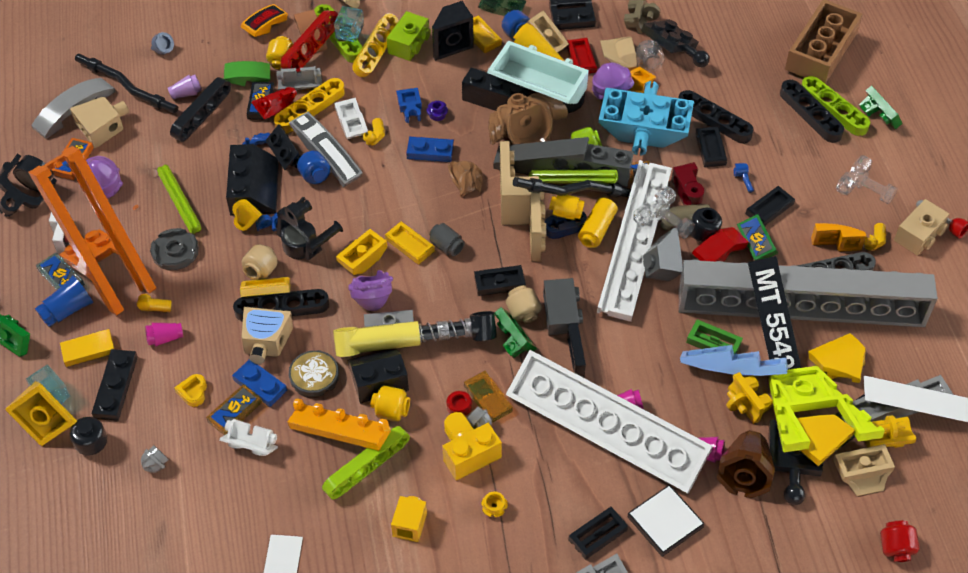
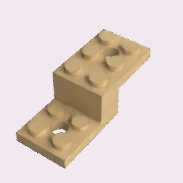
(520, 205)

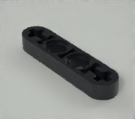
(793, 93)
(200, 109)
(732, 130)
(282, 299)

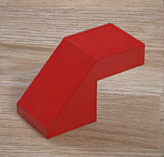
(720, 245)

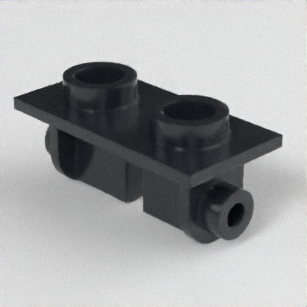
(283, 148)

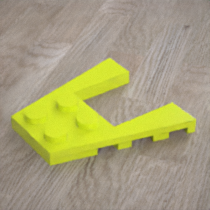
(811, 390)

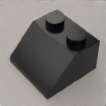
(452, 31)
(378, 370)

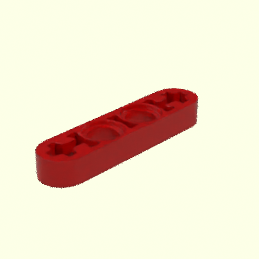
(308, 38)

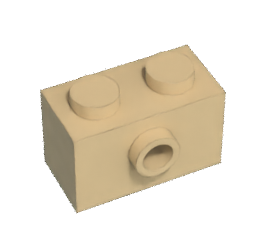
(922, 227)

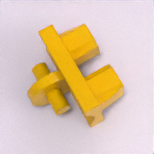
(744, 398)
(896, 433)

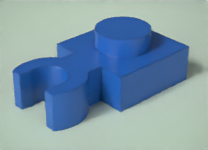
(409, 103)

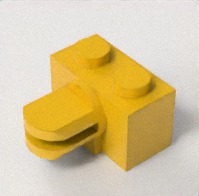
(469, 447)

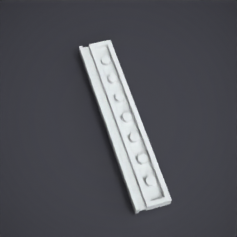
(633, 241)

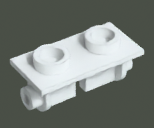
(260, 441)

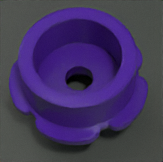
(437, 110)

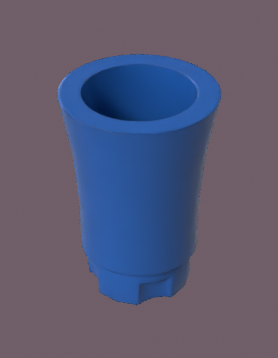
(64, 302)

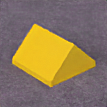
(40, 414)

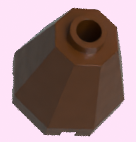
(747, 466)

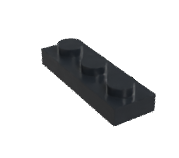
(114, 385)

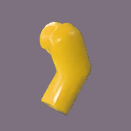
(377, 134)
(878, 239)
(147, 303)

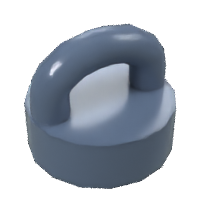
(162, 43)

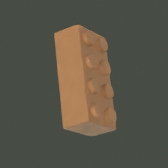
(823, 41)

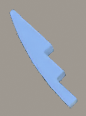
(725, 361)

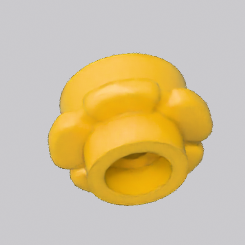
(494, 498)

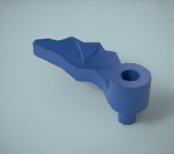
(257, 139)

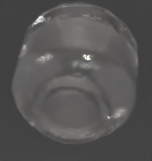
(649, 55)

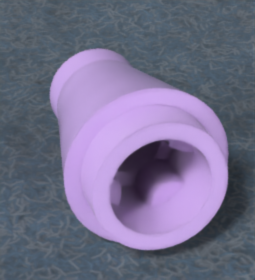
(185, 87)

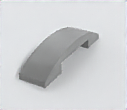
(51, 117)

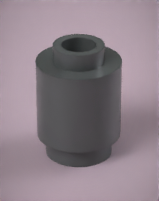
(446, 239)

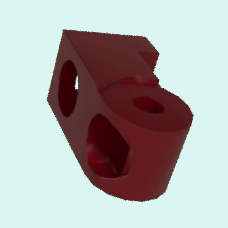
(686, 184)

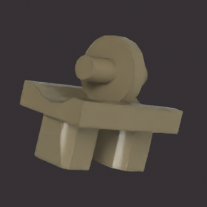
(640, 13)

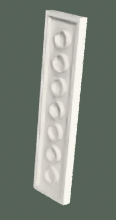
(610, 421)

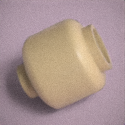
(259, 262)
(523, 304)

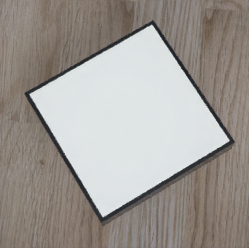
(665, 520)

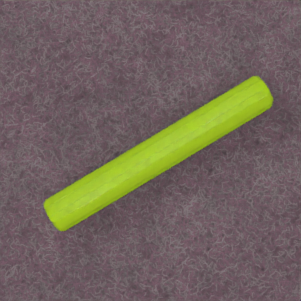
(575, 176)
(179, 199)

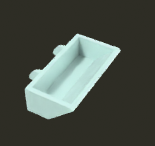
(540, 72)

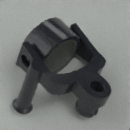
(12, 194)
(298, 235)

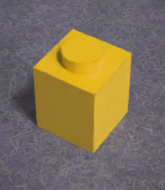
(409, 518)

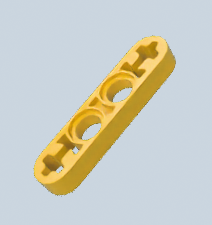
(378, 46)
(330, 91)

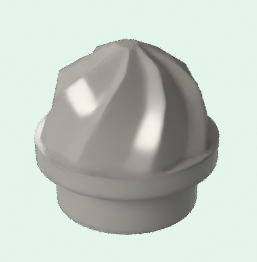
(479, 417)
(153, 460)

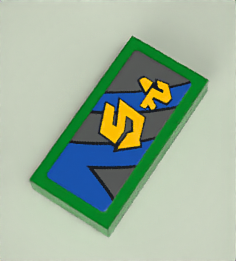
(758, 237)

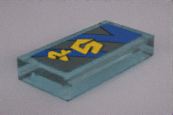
(57, 271)

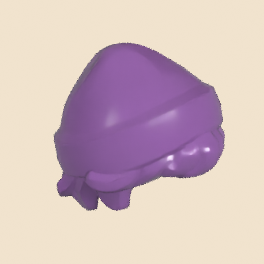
(611, 76)
(106, 174)
(371, 291)

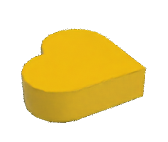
(245, 214)
(192, 390)

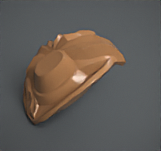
(465, 176)

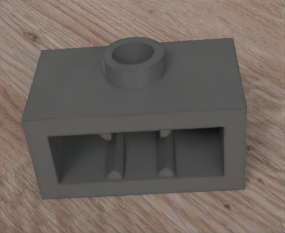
(561, 305)

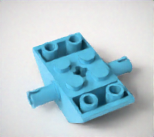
(645, 117)

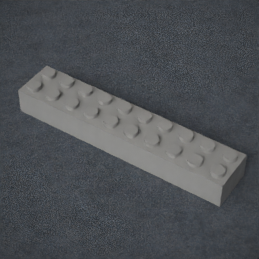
(812, 293)

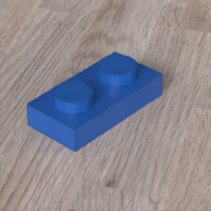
(430, 149)
(260, 382)

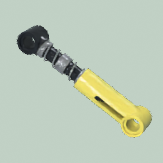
(354, 340)

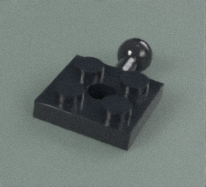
(676, 40)
(793, 463)

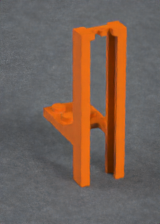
(97, 245)

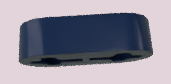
(565, 226)

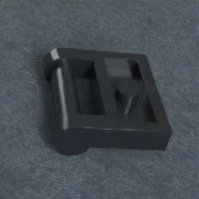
(572, 17)

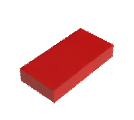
(581, 54)

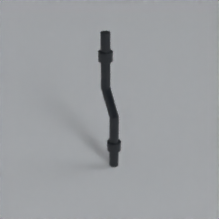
(155, 100)
(537, 186)

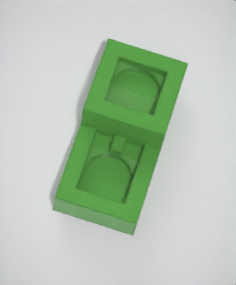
(244, 71)

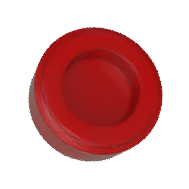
(459, 402)

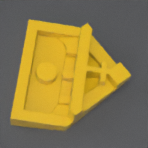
(840, 358)
(825, 435)

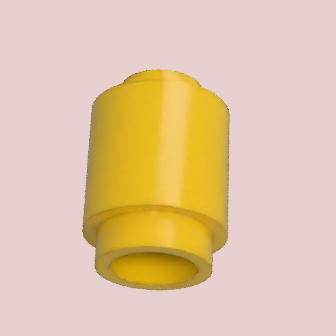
(567, 206)

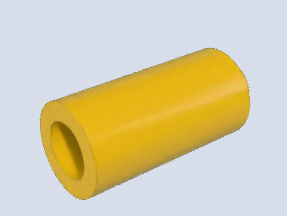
(597, 222)

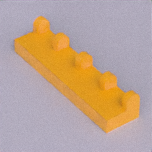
(339, 425)

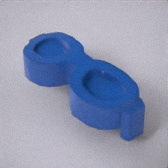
(266, 221)

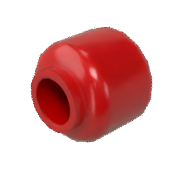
(899, 540)

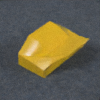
(362, 252)

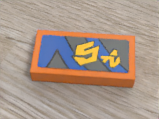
(65, 171)

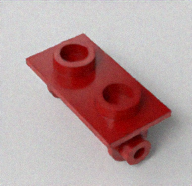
(274, 102)

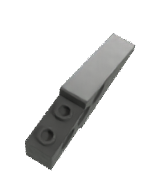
(569, 155)

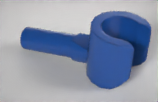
(742, 170)

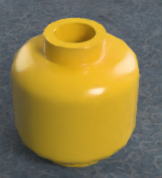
(276, 49)
(390, 403)

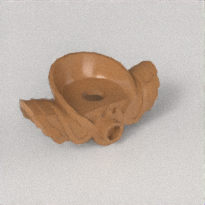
(525, 118)

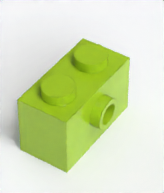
(408, 36)

